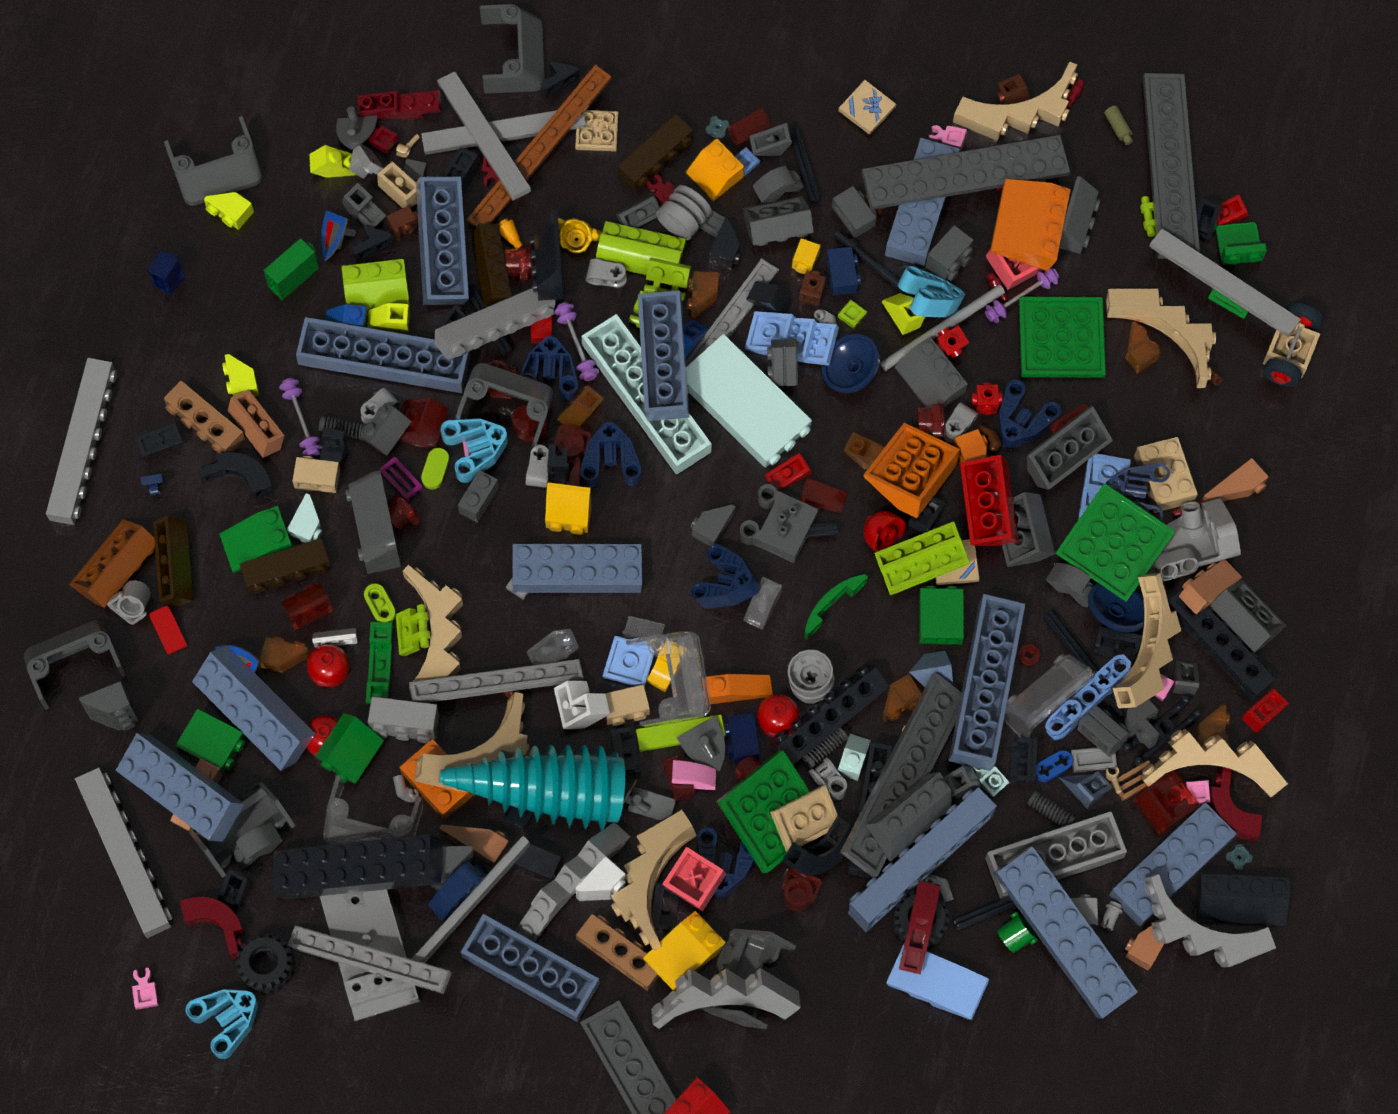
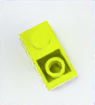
(330, 162)
(230, 207)
(900, 312)
(390, 318)
(240, 376)

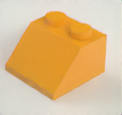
(715, 170)

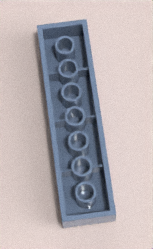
(380, 355)
(987, 682)
(922, 859)
(1065, 932)

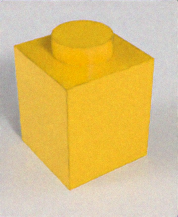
(805, 256)

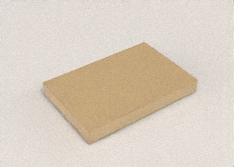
(805, 817)

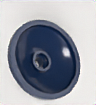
(848, 355)
(1114, 611)

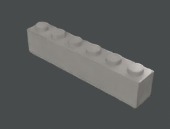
(492, 323)

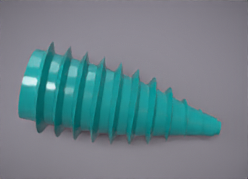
(548, 784)

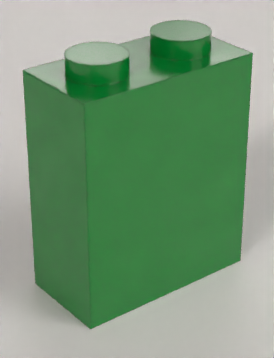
(291, 268)
(941, 615)
(211, 741)
(349, 748)

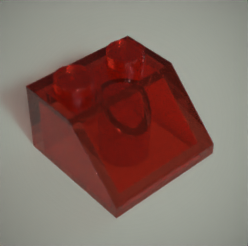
(426, 418)
(307, 605)
(1166, 802)

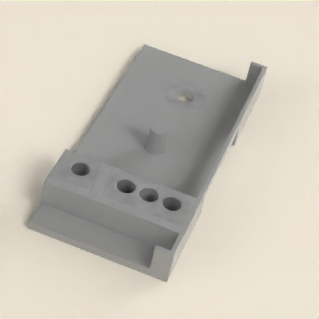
(374, 926)

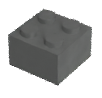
(950, 254)

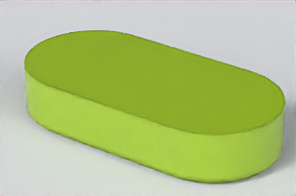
(435, 468)

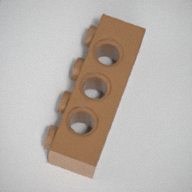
(183, 395)
(588, 936)

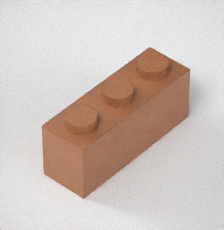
(255, 423)
(1208, 585)

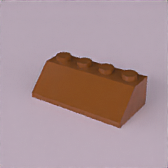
(114, 562)

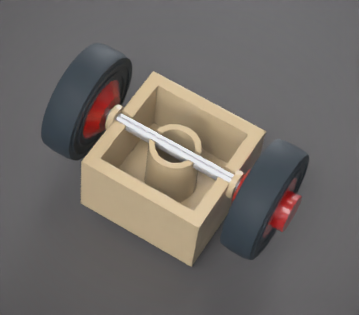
(1290, 356)

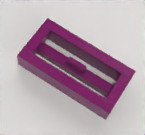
(411, 492)

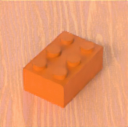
(441, 799)

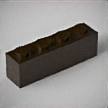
(655, 152)
(490, 264)
(173, 561)
(285, 566)

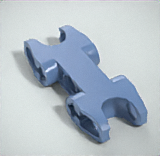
(1076, 703)

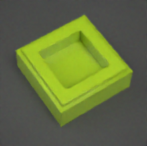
(852, 314)

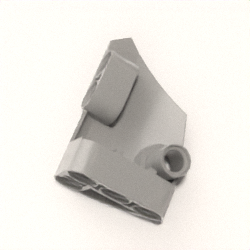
(1200, 538)

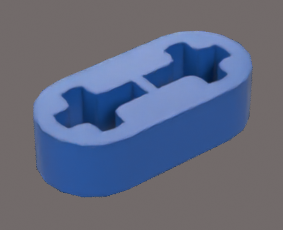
(1056, 770)

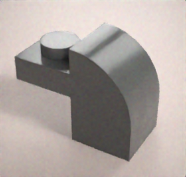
(776, 183)
(360, 207)
(1072, 581)
(1139, 721)
(255, 844)

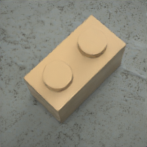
(398, 185)
(316, 474)
(627, 705)

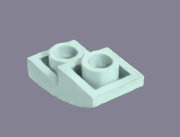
(991, 781)

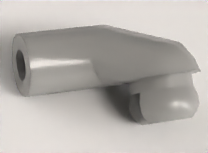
(824, 317)
(404, 792)
(945, 890)

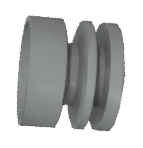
(683, 212)
(807, 665)

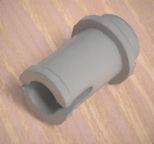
(1111, 915)

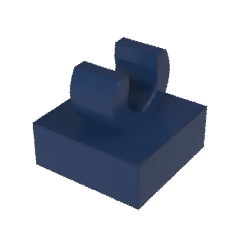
(152, 481)

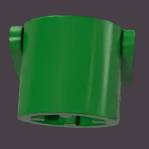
(1017, 933)

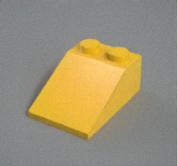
(568, 508)
(685, 948)

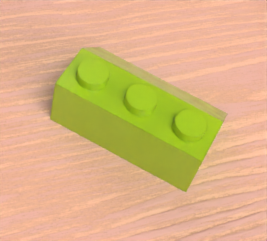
(376, 283)

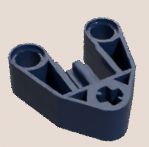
(549, 358)
(1038, 426)
(591, 459)
(1140, 473)
(732, 587)
(743, 864)
(457, 889)

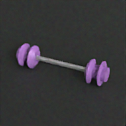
(999, 309)
(567, 317)
(292, 392)

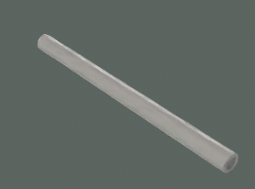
(949, 322)

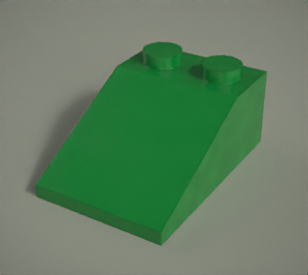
(255, 537)

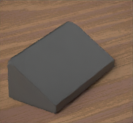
(639, 212)
(660, 806)

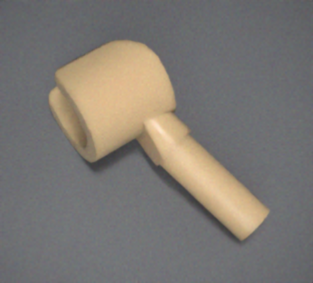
(404, 150)
(1114, 778)

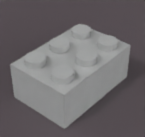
(403, 719)

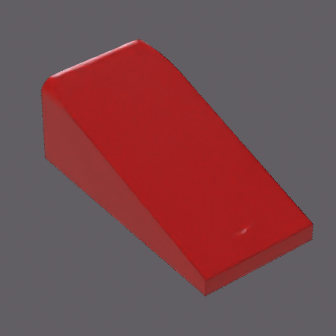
(1233, 210)
(541, 329)
(789, 472)
(168, 630)
(1264, 710)

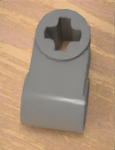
(605, 273)
(377, 401)
(960, 421)
(537, 471)
(828, 775)

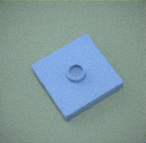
(628, 663)

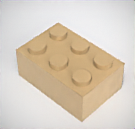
(1179, 486)

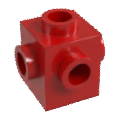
(958, 341)
(986, 398)

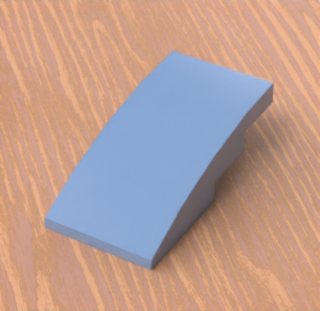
(813, 339)
(1098, 471)
(942, 985)

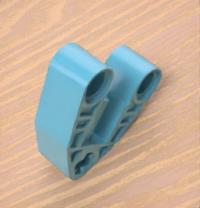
(932, 293)
(480, 443)
(216, 1002)

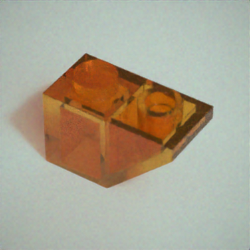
(704, 291)
(1140, 349)
(580, 407)
(862, 450)
(280, 655)
(901, 696)
(1213, 725)

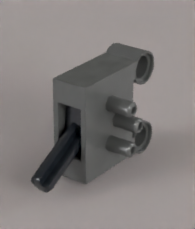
(785, 526)

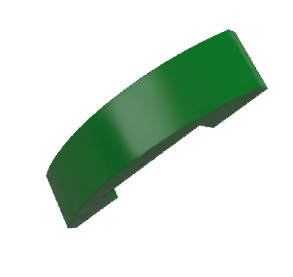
(850, 586)
(379, 660)

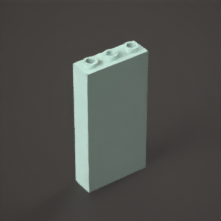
(746, 401)

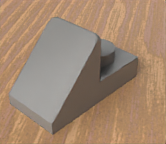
(364, 162)

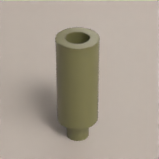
(1119, 124)

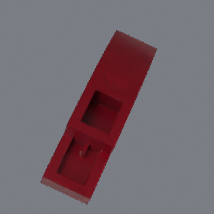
(399, 106)
(919, 927)

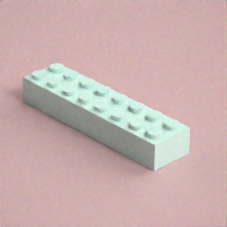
(621, 363)

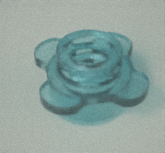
(717, 132)
(1239, 851)

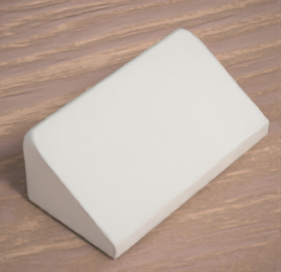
(335, 637)

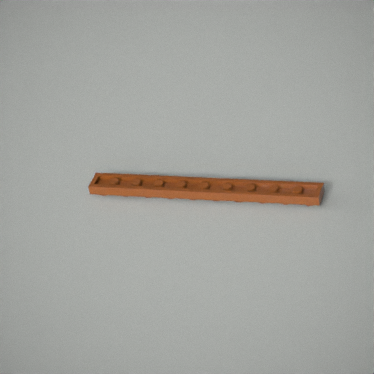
(543, 143)

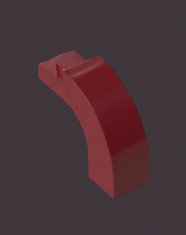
(1244, 824)
(206, 909)

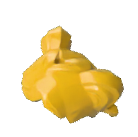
(573, 229)

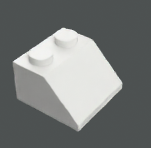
(601, 882)

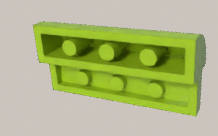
(636, 246)
(922, 558)

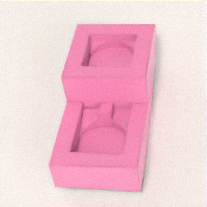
(693, 773)

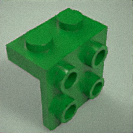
(1239, 243)

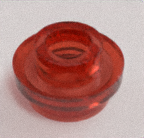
(1033, 650)

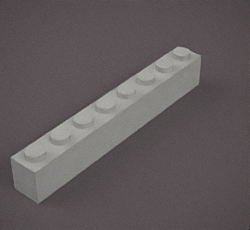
(81, 441)
(123, 853)

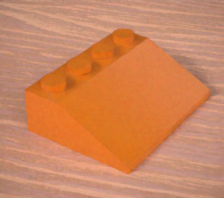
(1030, 222)
(912, 469)

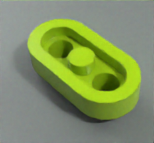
(379, 605)

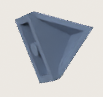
(932, 663)
(1087, 787)

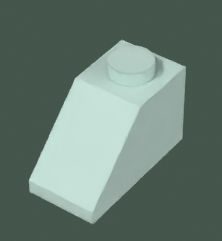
(305, 523)
(853, 757)

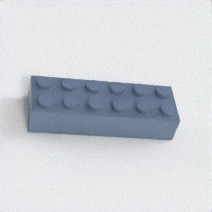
(917, 221)
(442, 240)
(663, 355)
(576, 568)
(253, 707)
(180, 787)
(1175, 861)
(530, 968)

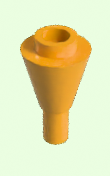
(509, 232)

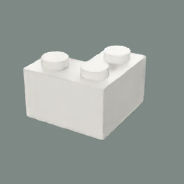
(578, 706)

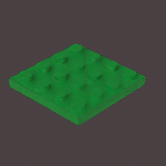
(1062, 337)
(1115, 542)
(750, 806)

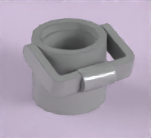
(131, 601)

